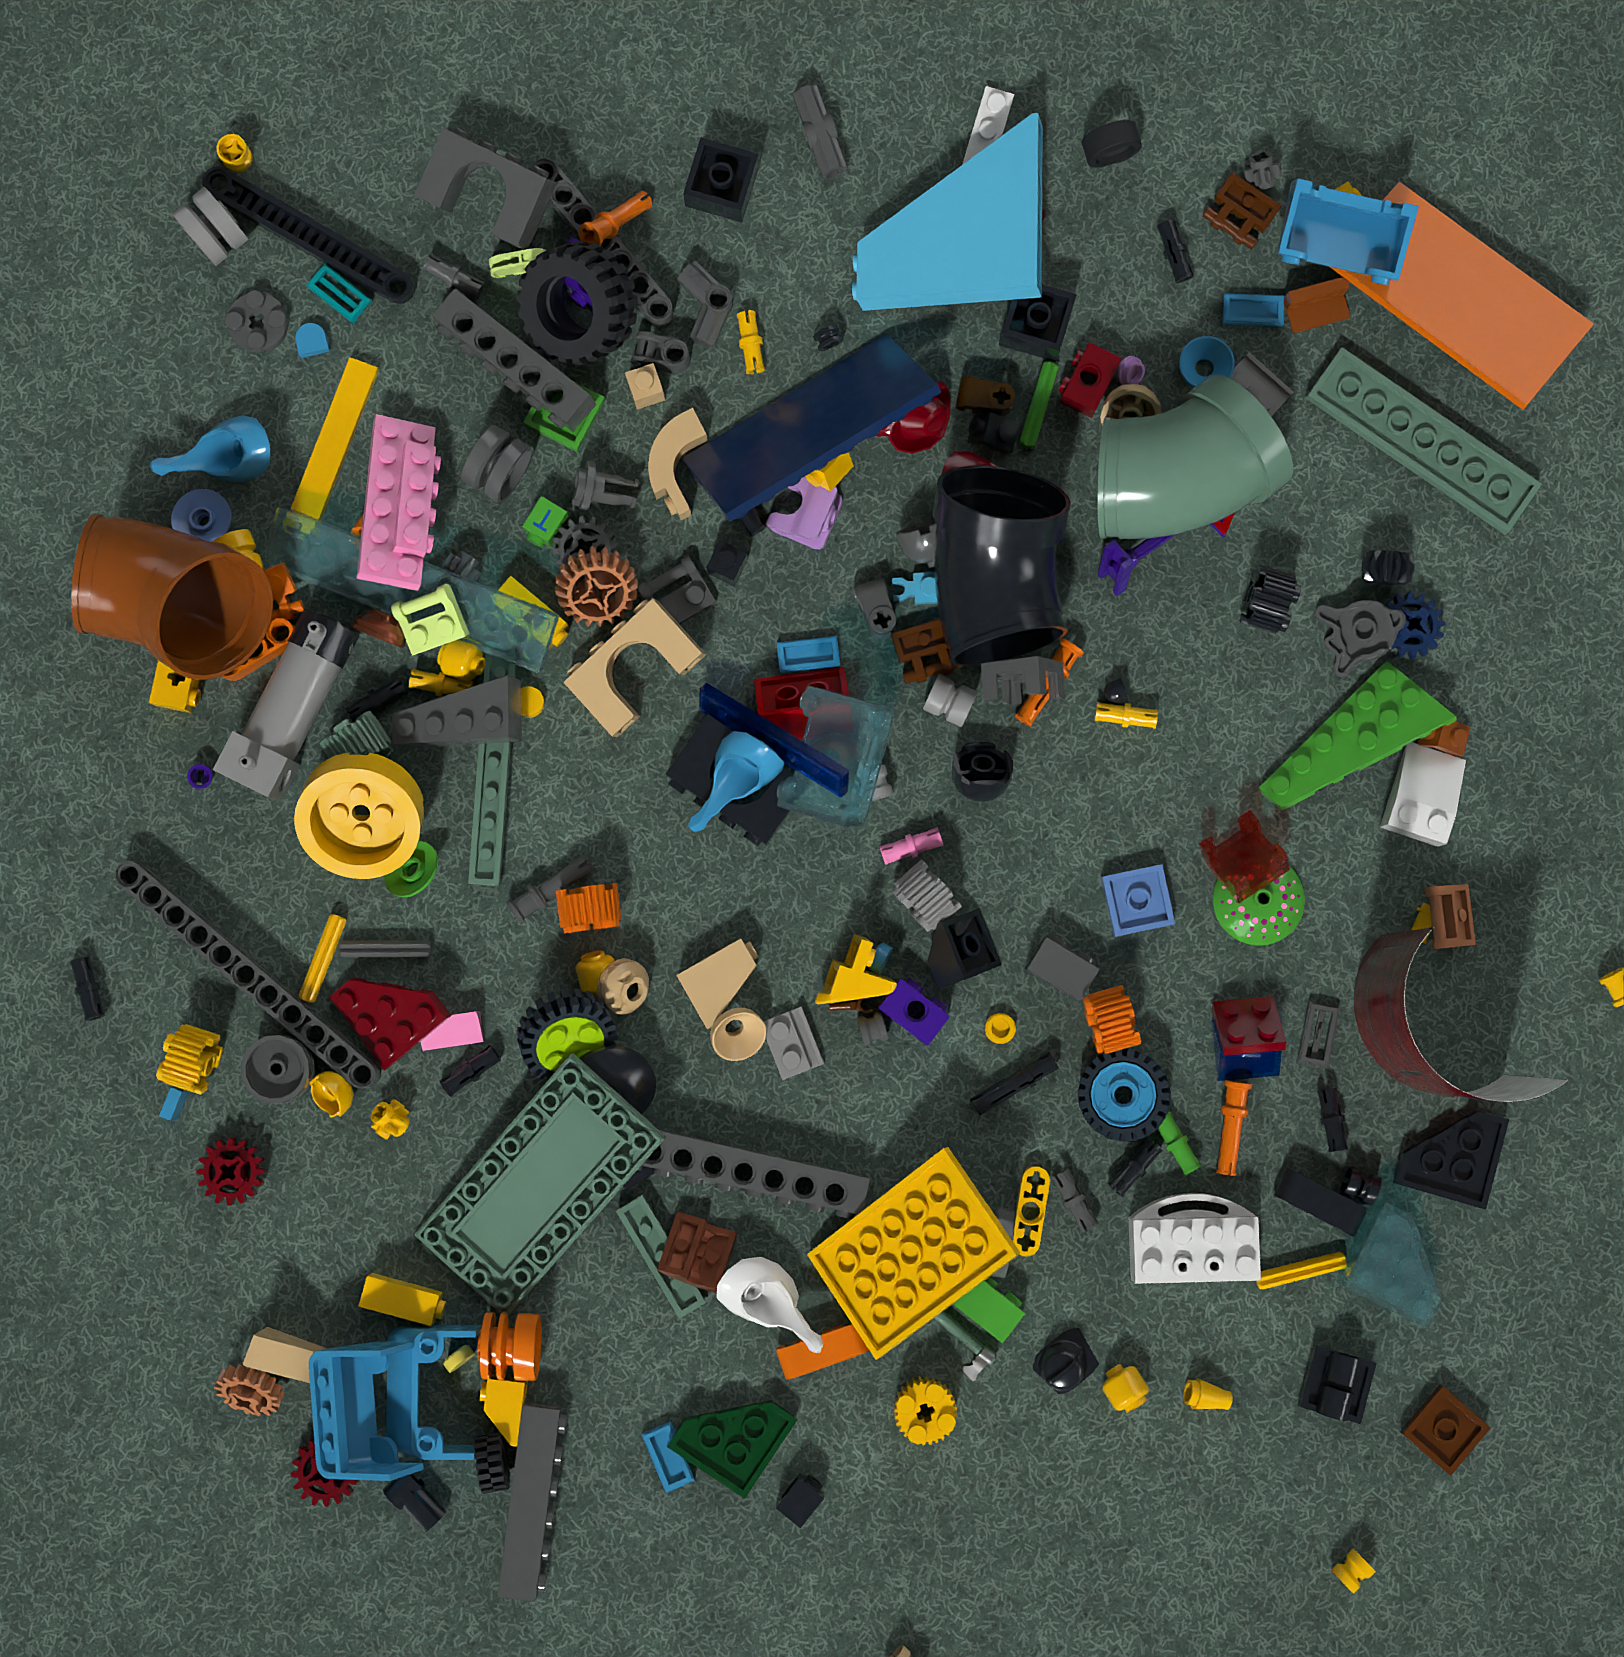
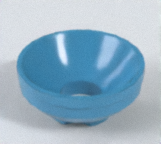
(1207, 349)

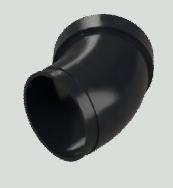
(997, 562)

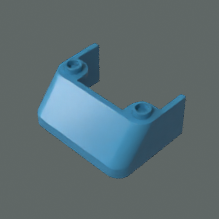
(404, 1386)
(346, 1413)

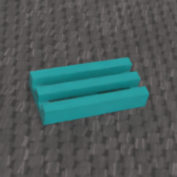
(358, 309)

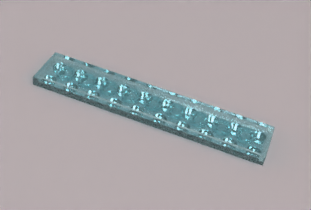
(330, 558)

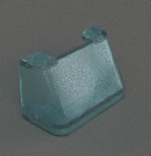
(851, 734)

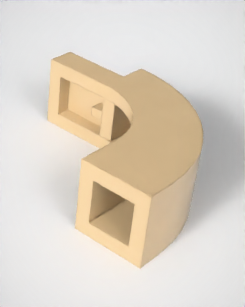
(671, 443)

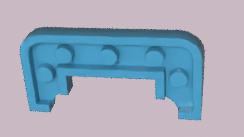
(1346, 231)

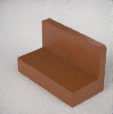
(1317, 305)

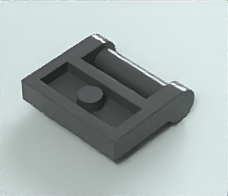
(686, 600)

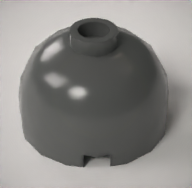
(918, 542)

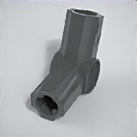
(704, 290)

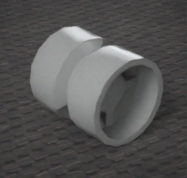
(950, 700)

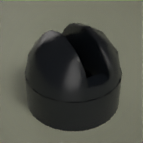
(1115, 692)

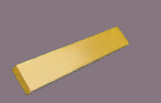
(335, 438)

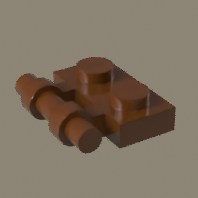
(1247, 204)
(918, 643)

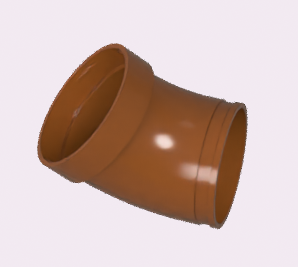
(175, 594)

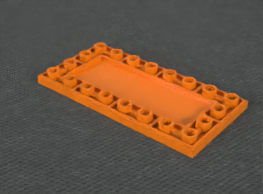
(1476, 305)

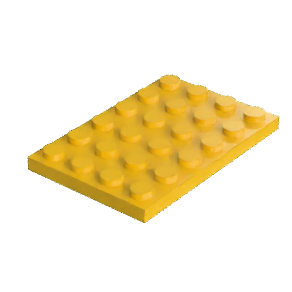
(913, 1253)

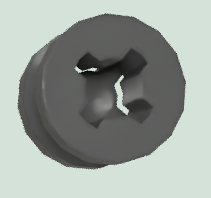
(872, 1028)

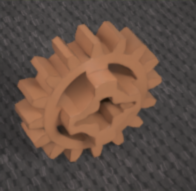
(249, 1390)

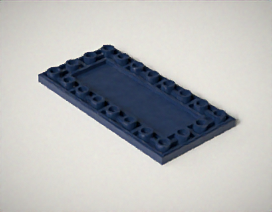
(810, 427)

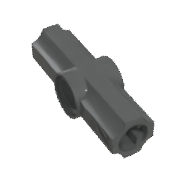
(820, 131)

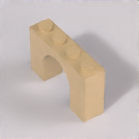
(593, 679)

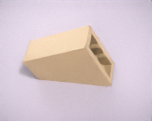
(718, 979)
(280, 1354)

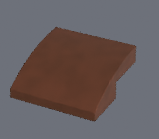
(697, 1252)

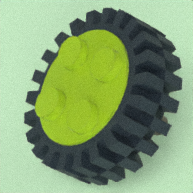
(563, 1028)

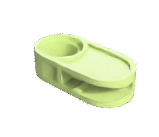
(512, 262)

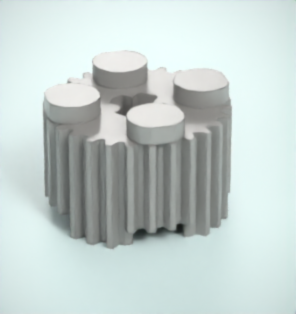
(926, 895)

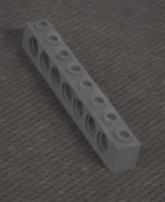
(853, 1185)

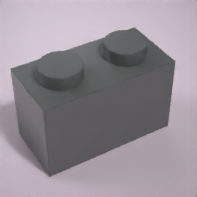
(1063, 968)

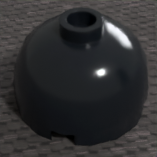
(981, 771)

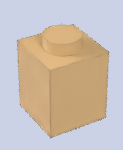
(645, 386)

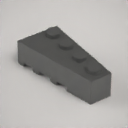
(467, 717)

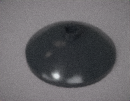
(624, 1072)

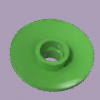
(414, 873)

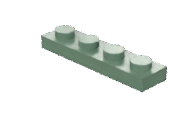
(651, 1240)

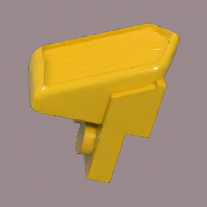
(850, 979)

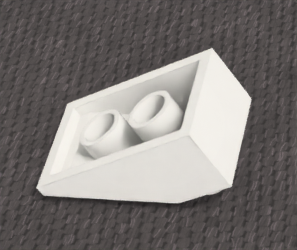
(1424, 795)

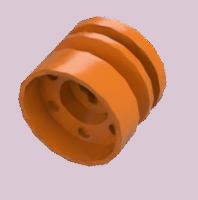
(510, 1346)

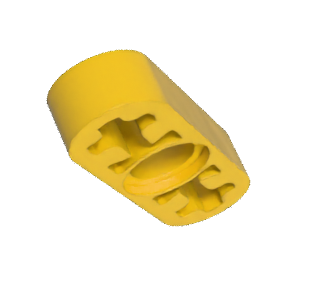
(1041, 1189)

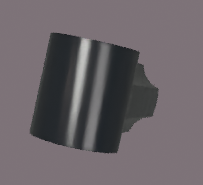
(411, 1495)

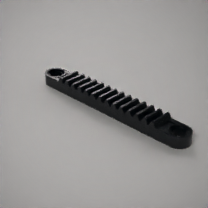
(308, 235)

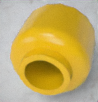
(461, 660)
(590, 970)
(1125, 1388)

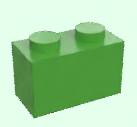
(992, 1309)

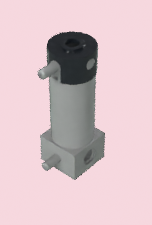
(288, 706)

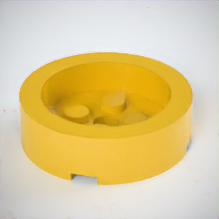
(359, 843)

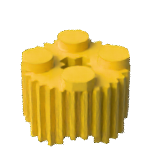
(190, 1058)
(941, 1417)

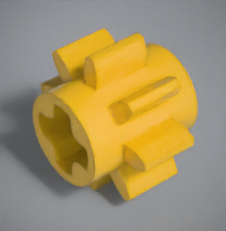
(390, 1119)

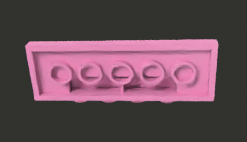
(398, 503)

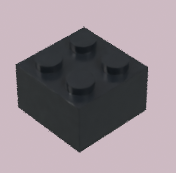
(721, 179)
(1038, 323)

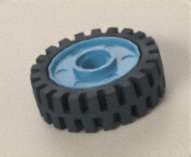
(1149, 1100)

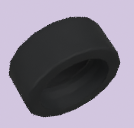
(1111, 143)

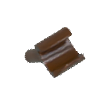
(851, 1005)

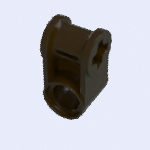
(982, 396)

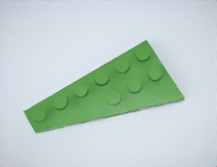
(1365, 729)

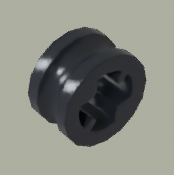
(828, 338)

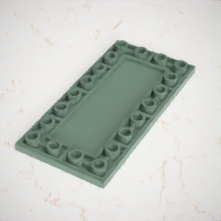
(539, 1185)

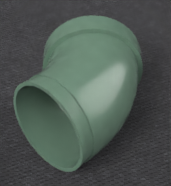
(1189, 463)

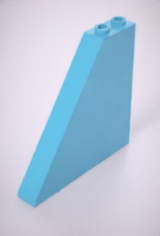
(965, 236)

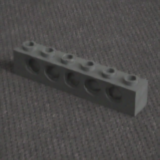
(459, 310)

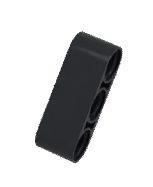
(1321, 1202)

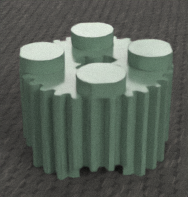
(358, 738)

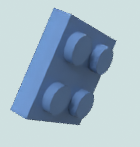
(1138, 900)

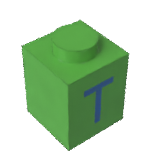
(544, 522)

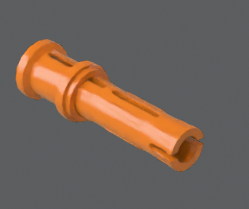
(608, 223)
(1067, 654)
(1234, 1112)

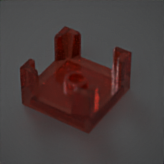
(1245, 859)

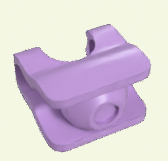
(813, 519)

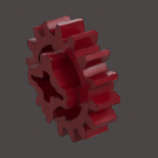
(222, 1162)
(331, 1487)

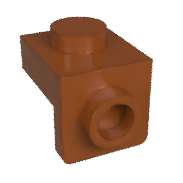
(1449, 739)

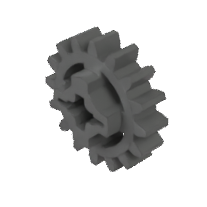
(575, 531)

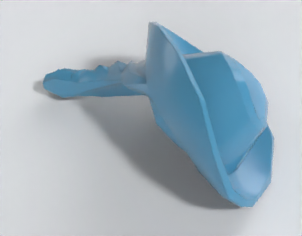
(229, 452)
(740, 769)

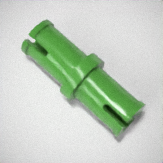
(1178, 1145)

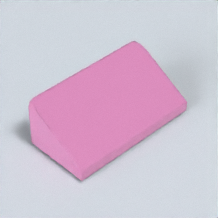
(455, 1031)

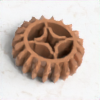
(577, 598)

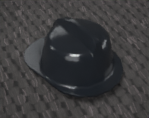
(1066, 1361)

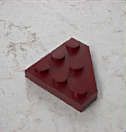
(389, 1016)

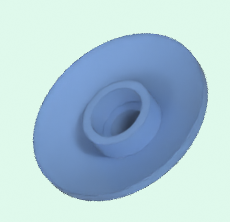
(197, 505)

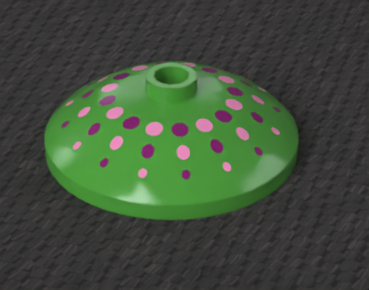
(1258, 922)

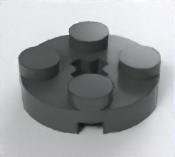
(256, 305)

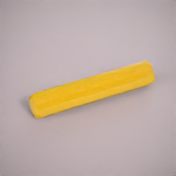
(322, 958)
(1302, 1270)

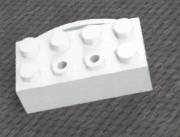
(1193, 1243)

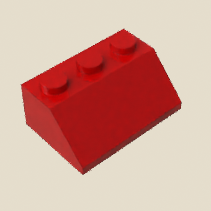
(781, 695)

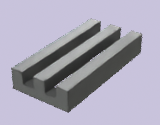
(1317, 1035)

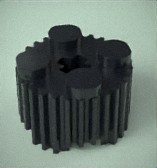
(1270, 600)

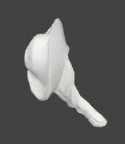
(772, 1303)

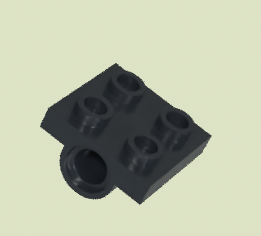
(1337, 1384)

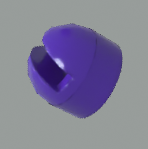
(192, 776)

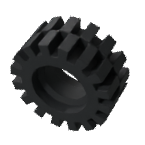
(492, 1462)

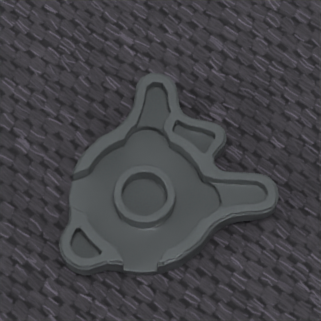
(1359, 632)

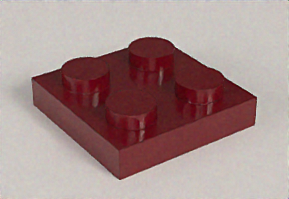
(1248, 1025)

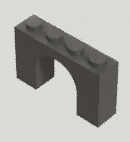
(526, 189)

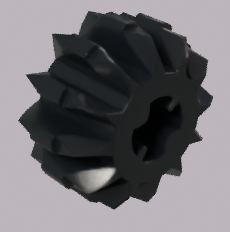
(1388, 567)

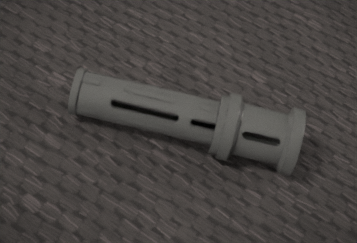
(538, 896)

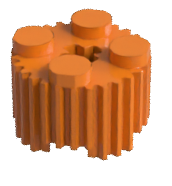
(589, 906)
(1111, 1020)

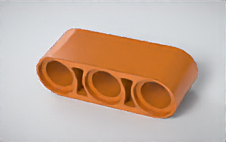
(271, 649)
(838, 1345)

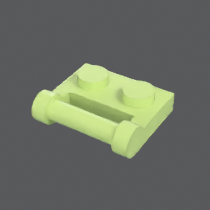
(434, 629)

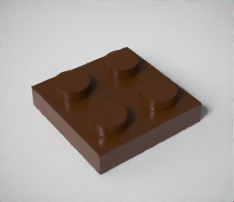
(1445, 1430)

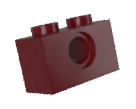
(1098, 364)

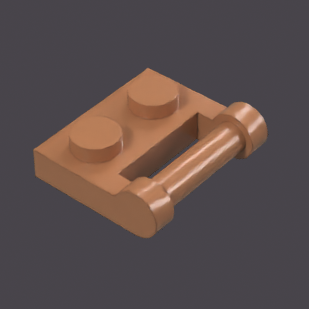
(1452, 906)

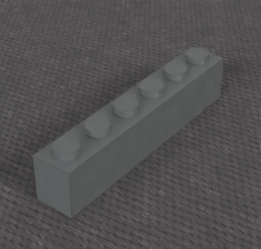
(530, 1501)

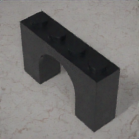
(693, 773)

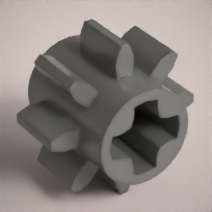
(1263, 169)
(463, 565)

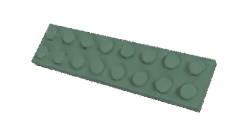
(1423, 441)

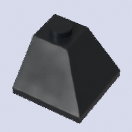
(961, 949)

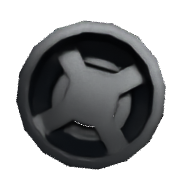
(1361, 1186)

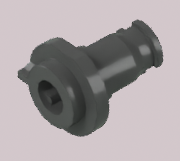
(590, 487)

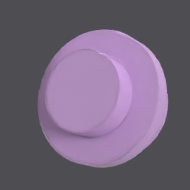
(1130, 370)

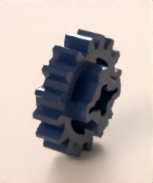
(1420, 631)

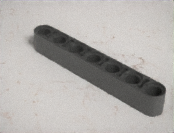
(580, 207)

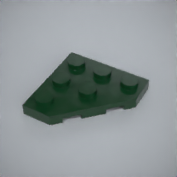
(733, 1442)

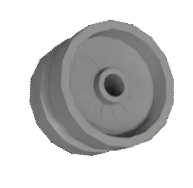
(210, 226)

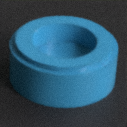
(881, 957)

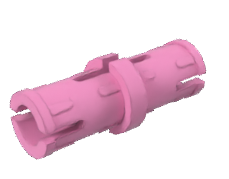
(911, 845)

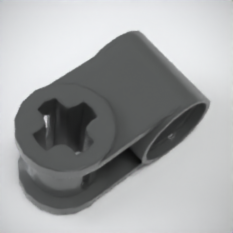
(657, 349)
(876, 603)

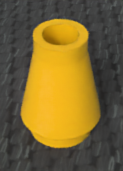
(1204, 1395)

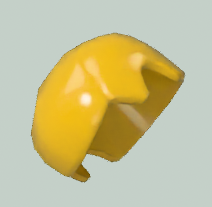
(332, 1093)

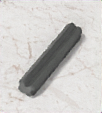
(385, 948)

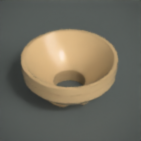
(615, 982)
(744, 1041)

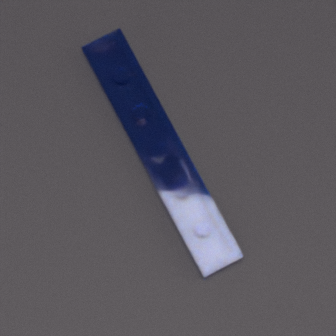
(788, 747)

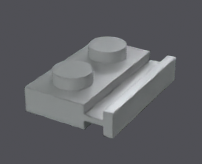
(1261, 383)
(792, 1043)

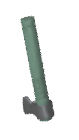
(984, 1354)

